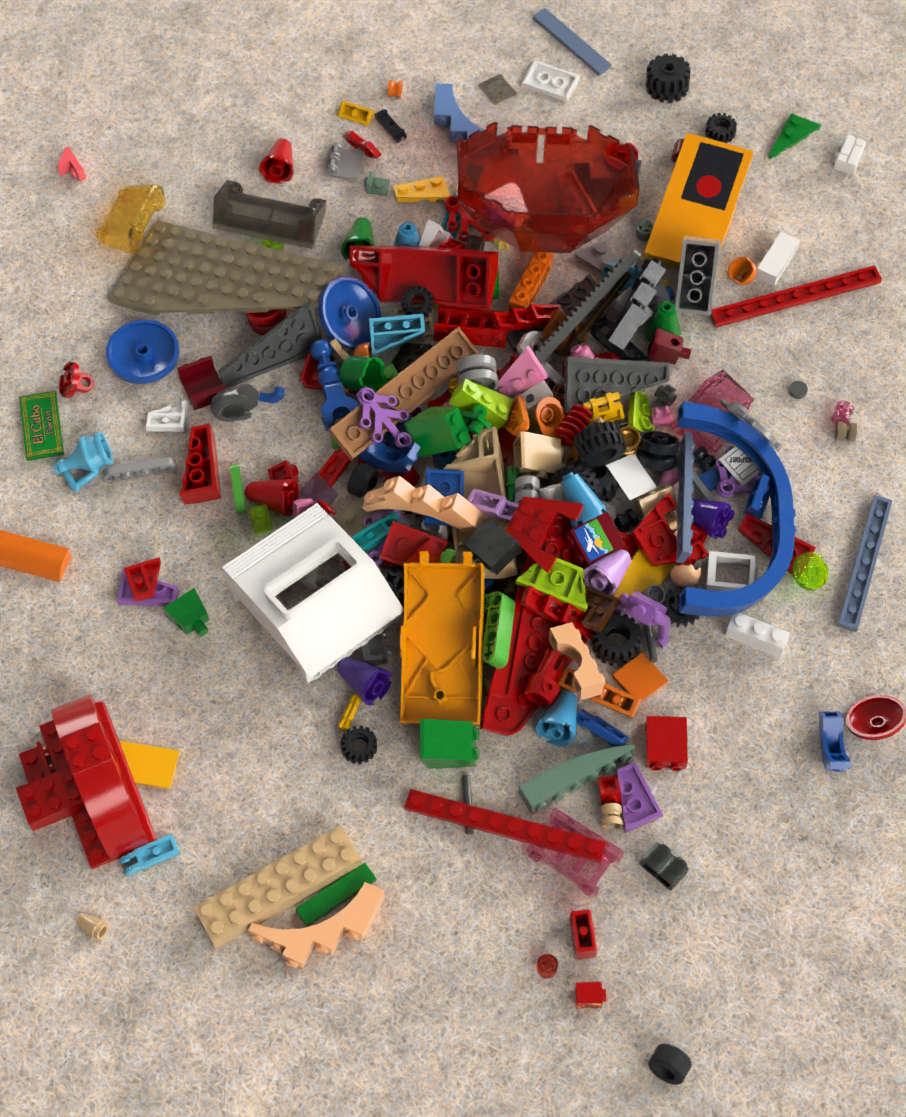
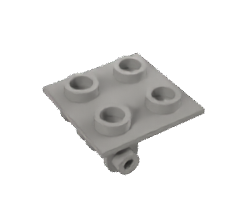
(342, 162)

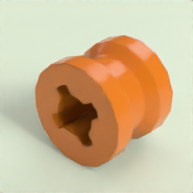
(395, 88)

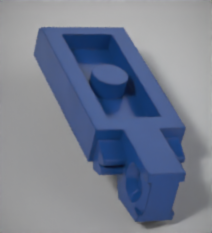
(602, 728)

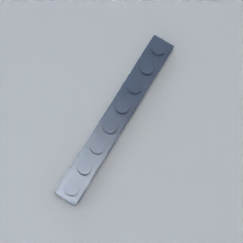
(685, 503)
(865, 563)

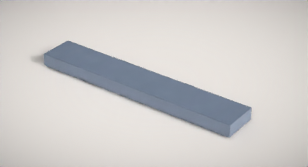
(572, 41)

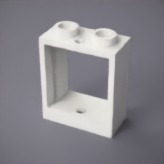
(728, 558)

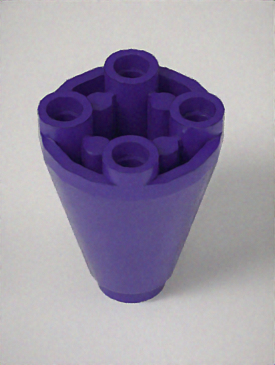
(712, 517)

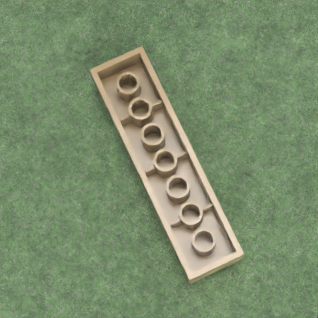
(277, 886)

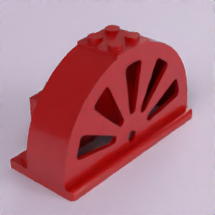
(88, 784)

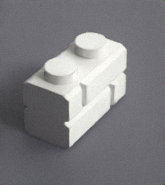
(849, 155)

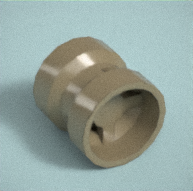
(846, 431)

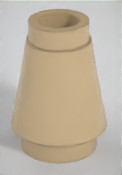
(92, 926)

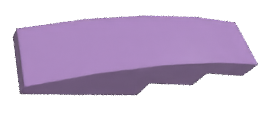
(493, 505)

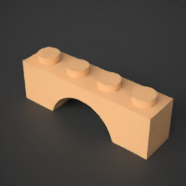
(587, 679)

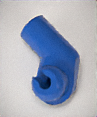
(273, 397)

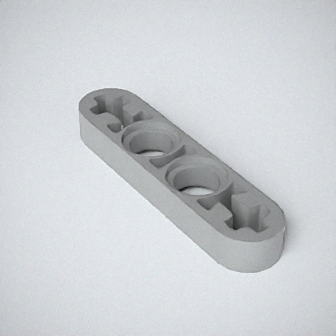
(139, 469)

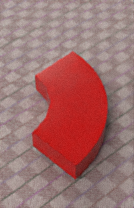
(357, 142)

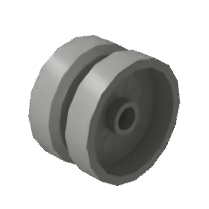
(478, 369)

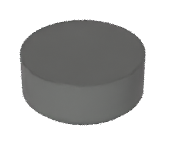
(798, 389)

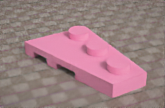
(522, 374)

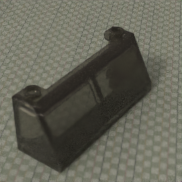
(267, 217)

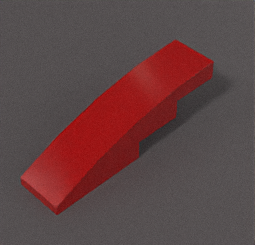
(524, 318)
(554, 610)

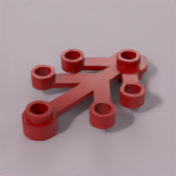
(465, 219)

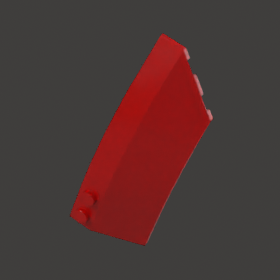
(450, 274)

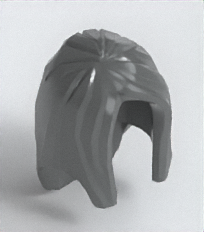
(235, 403)

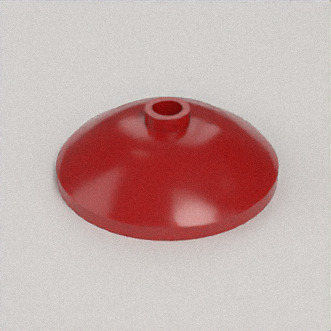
(876, 717)

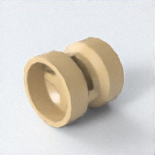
(611, 815)

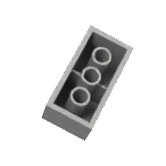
(697, 275)

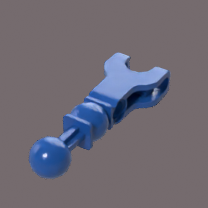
(337, 403)

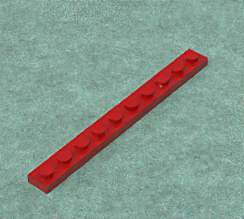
(795, 296)
(506, 826)

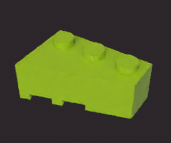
(496, 404)

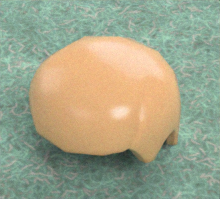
(685, 575)

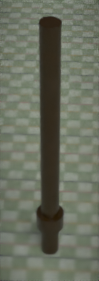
(579, 336)

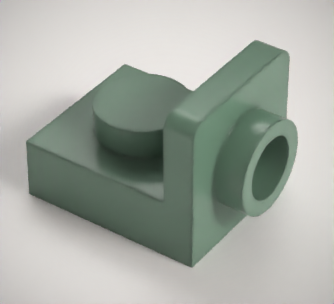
(376, 185)

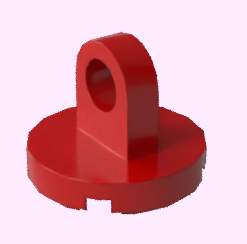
(71, 380)

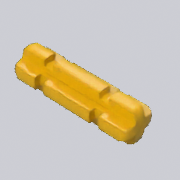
(349, 712)

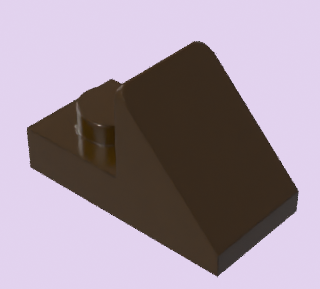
(507, 585)

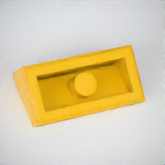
(355, 113)

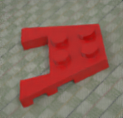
(533, 521)
(658, 540)

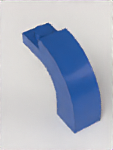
(389, 458)
(832, 741)

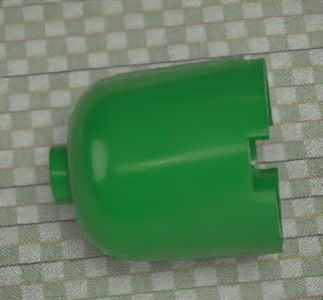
(362, 372)

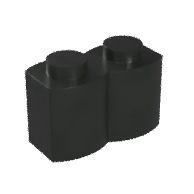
(664, 866)

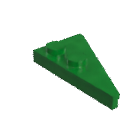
(792, 132)

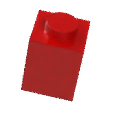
(589, 995)

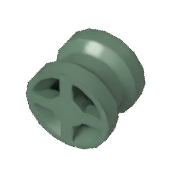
(644, 225)

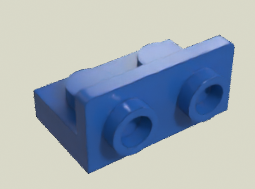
(758, 497)

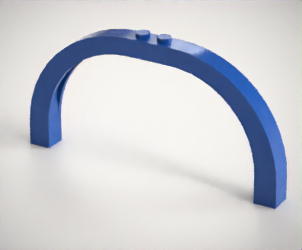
(748, 440)

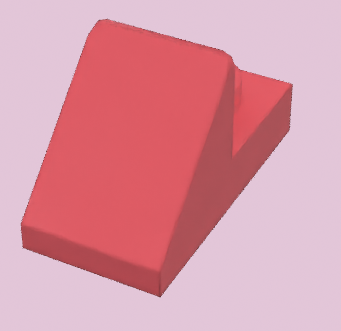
(69, 163)

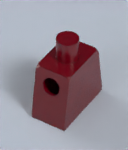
(666, 347)

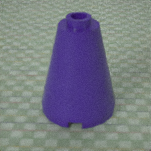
(365, 679)

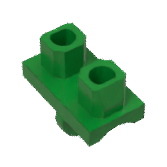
(475, 419)

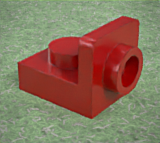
(284, 470)
(609, 790)

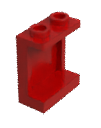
(666, 743)

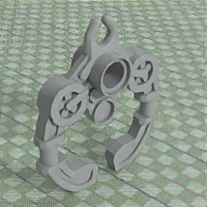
(741, 412)

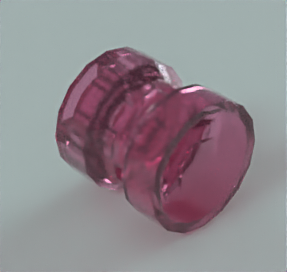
(843, 412)

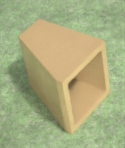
(537, 452)

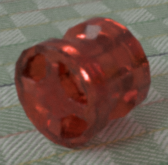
(548, 961)

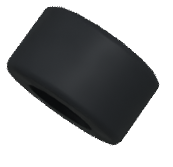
(362, 480)
(670, 1064)

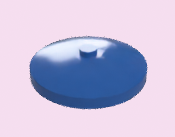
(346, 311)
(142, 351)

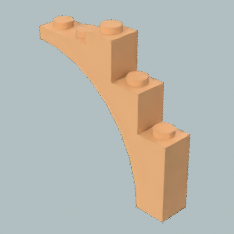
(425, 500)
(325, 936)

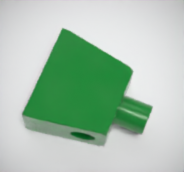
(188, 613)

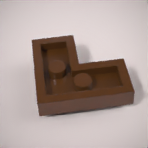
(601, 609)

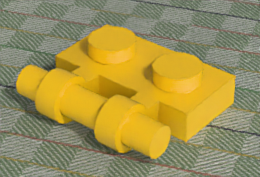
(608, 413)

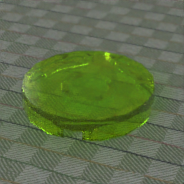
(810, 571)

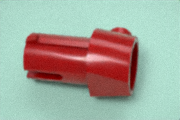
(543, 684)

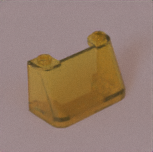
(130, 217)

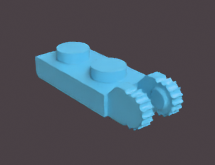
(151, 854)

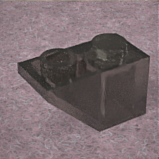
(475, 242)

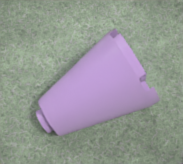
(607, 572)

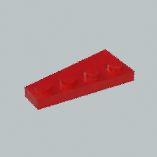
(761, 535)

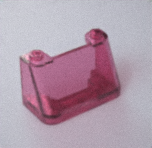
(709, 393)

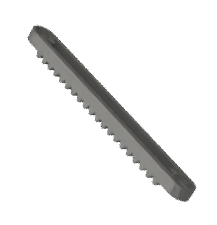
(586, 306)

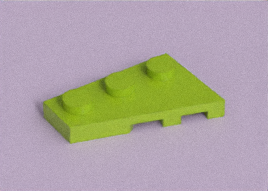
(640, 412)

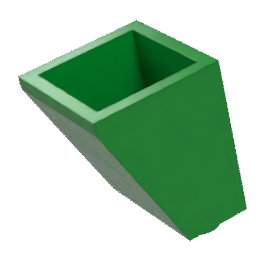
(438, 430)
(448, 743)

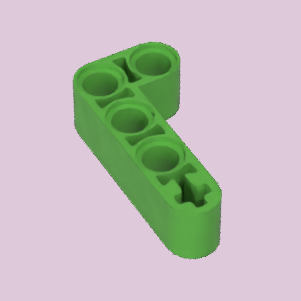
(498, 630)

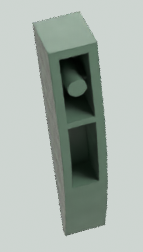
(571, 775)

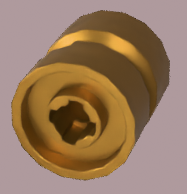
(631, 438)

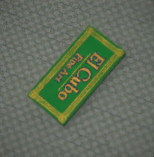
(41, 425)

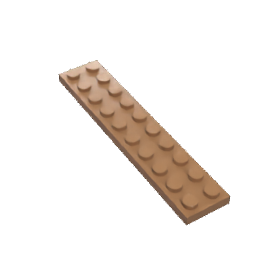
(409, 387)

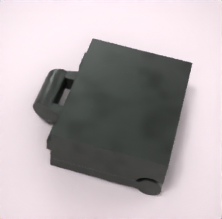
(492, 546)

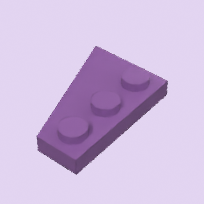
(164, 594)
(637, 800)

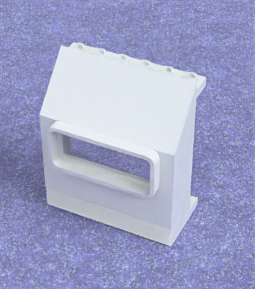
(334, 617)

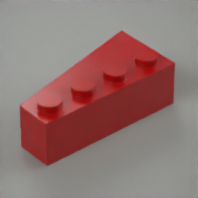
(201, 474)

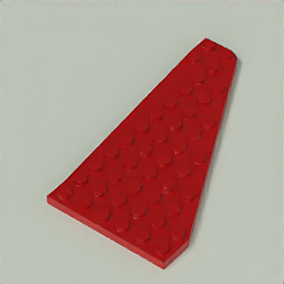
(506, 705)

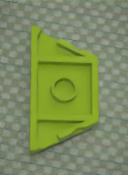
(563, 582)

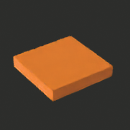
(640, 677)

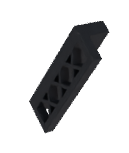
(596, 332)

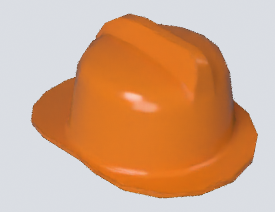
(549, 415)

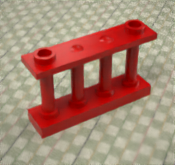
(473, 322)

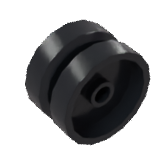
(658, 450)

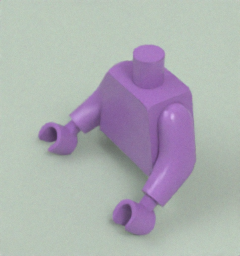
(646, 611)

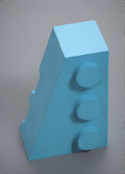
(394, 331)

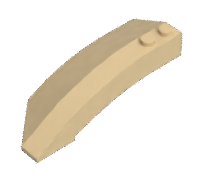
(485, 472)

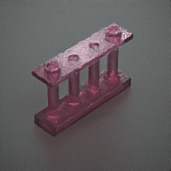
(562, 821)

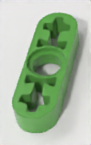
(237, 488)

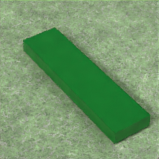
(335, 894)

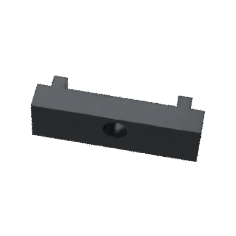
(386, 120)

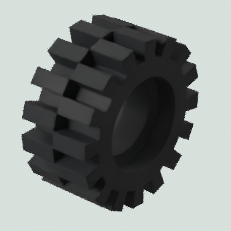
(721, 120)
(417, 291)
(359, 756)

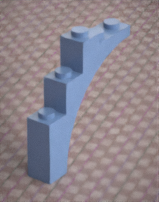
(448, 113)

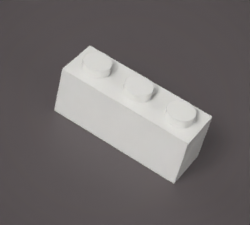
(776, 258)
(757, 634)

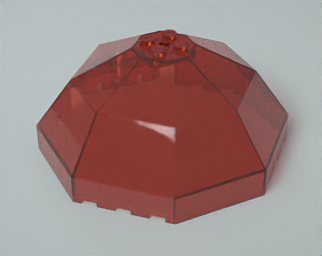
(547, 204)

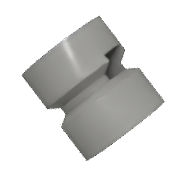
(526, 486)

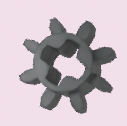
(665, 395)

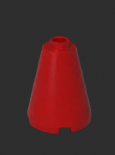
(278, 162)
(276, 494)

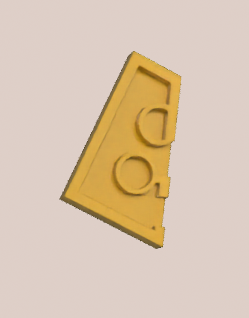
(427, 189)

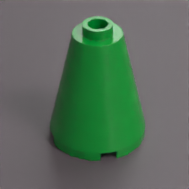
(359, 235)
(664, 318)

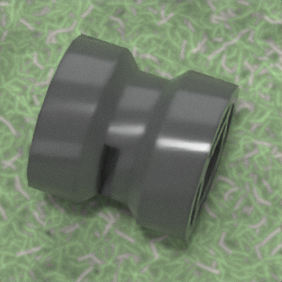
(656, 593)

